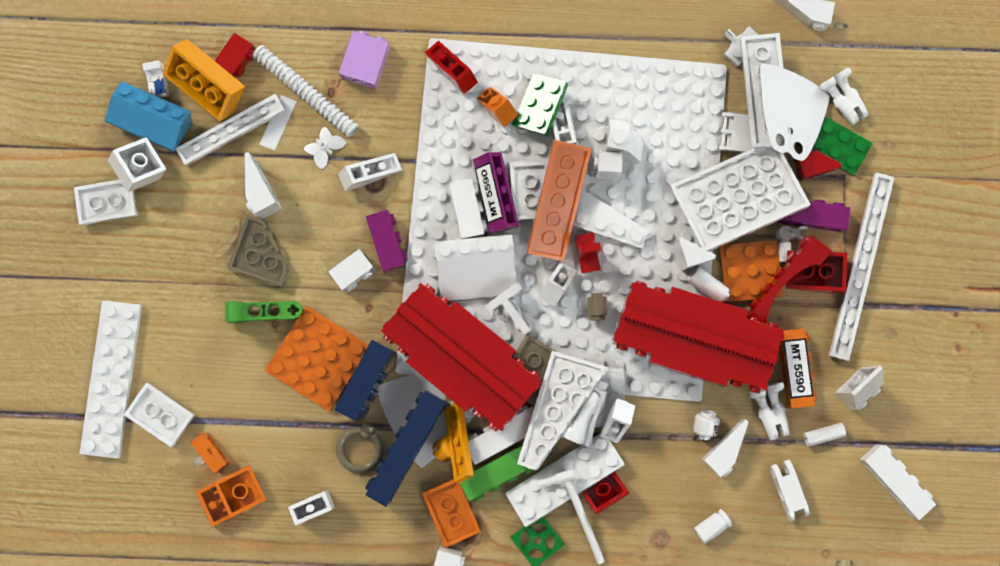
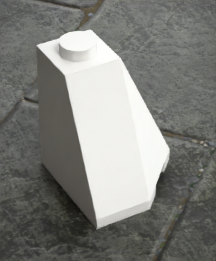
(624, 140)

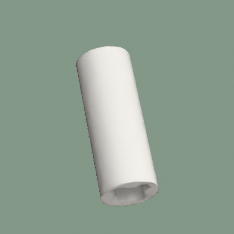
(824, 434)

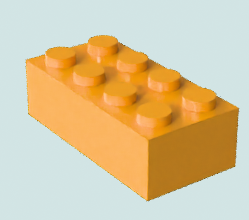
(203, 80)

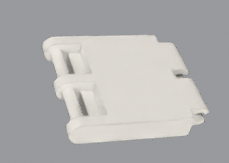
(737, 134)

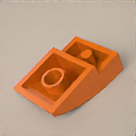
(230, 496)

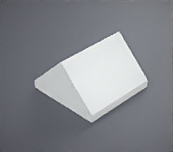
(691, 255)

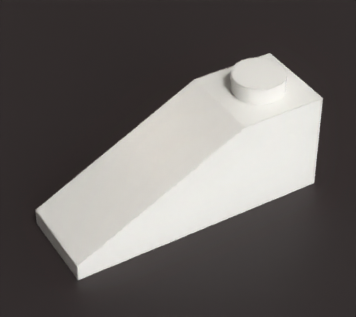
(811, 12)
(563, 125)
(368, 171)
(725, 452)

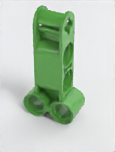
(238, 311)

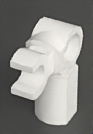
(785, 234)

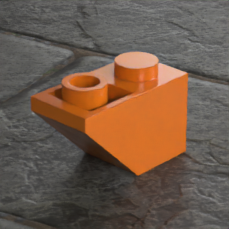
(497, 106)

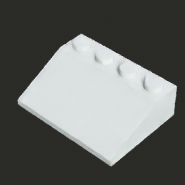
(475, 267)

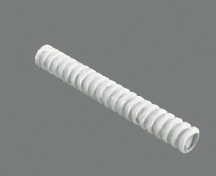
(304, 90)

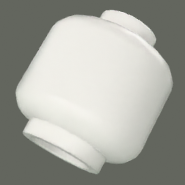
(706, 424)

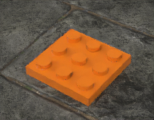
(748, 268)

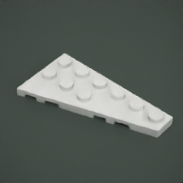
(561, 395)

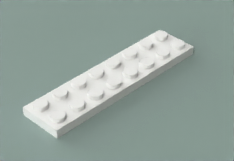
(110, 379)

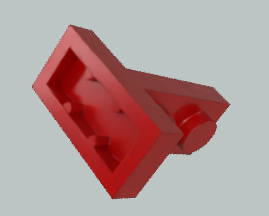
(587, 252)

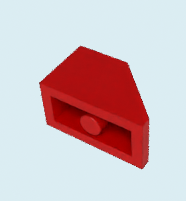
(815, 165)

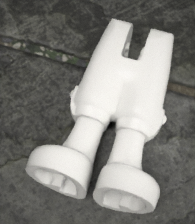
(850, 104)
(776, 414)

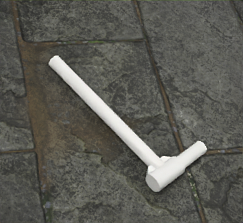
(568, 479)

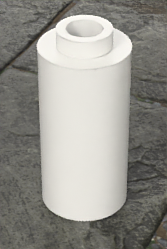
(708, 284)

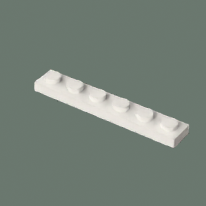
(230, 130)

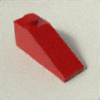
(452, 67)

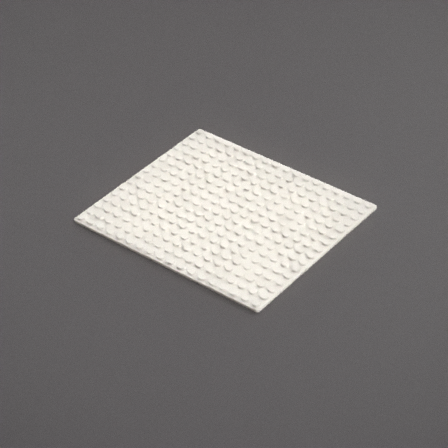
(677, 117)

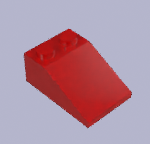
(826, 278)

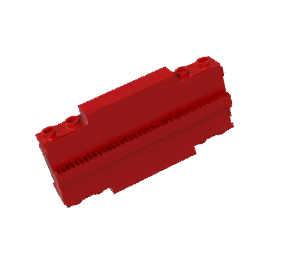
(698, 337)
(461, 357)

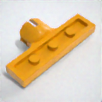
(455, 444)

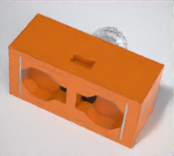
(208, 453)

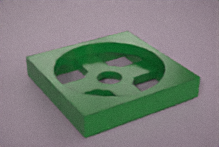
(558, 543)

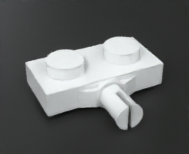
(734, 53)

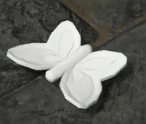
(322, 147)

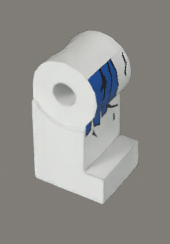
(156, 81)

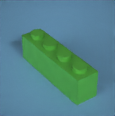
(494, 474)

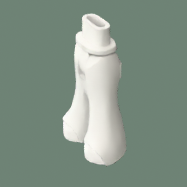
(583, 424)

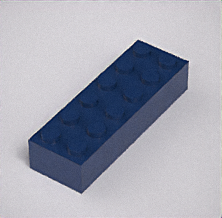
(406, 448)

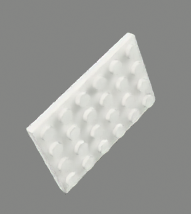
(739, 196)

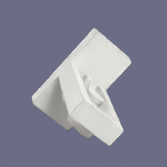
(510, 308)

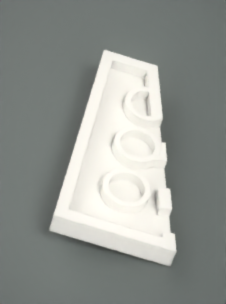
(607, 222)

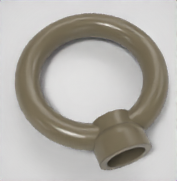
(368, 431)

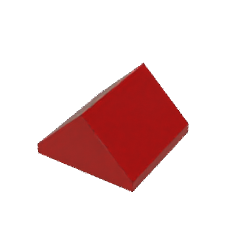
(605, 493)

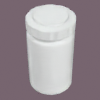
(713, 526)

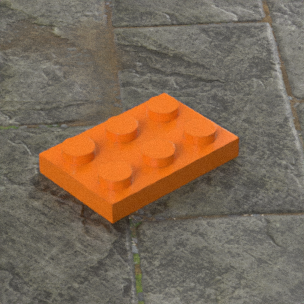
(451, 512)

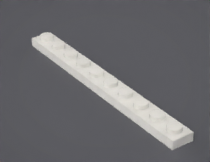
(861, 266)

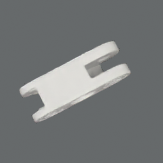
(789, 490)

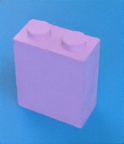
(364, 59)

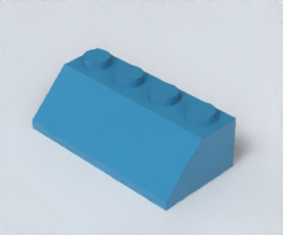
(148, 116)

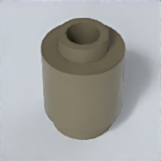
(597, 306)

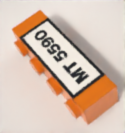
(796, 369)

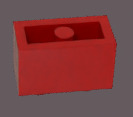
(236, 55)

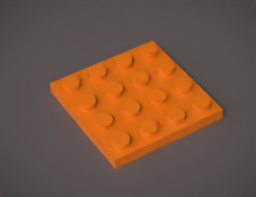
(317, 358)

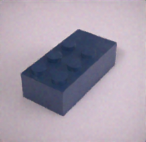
(365, 381)

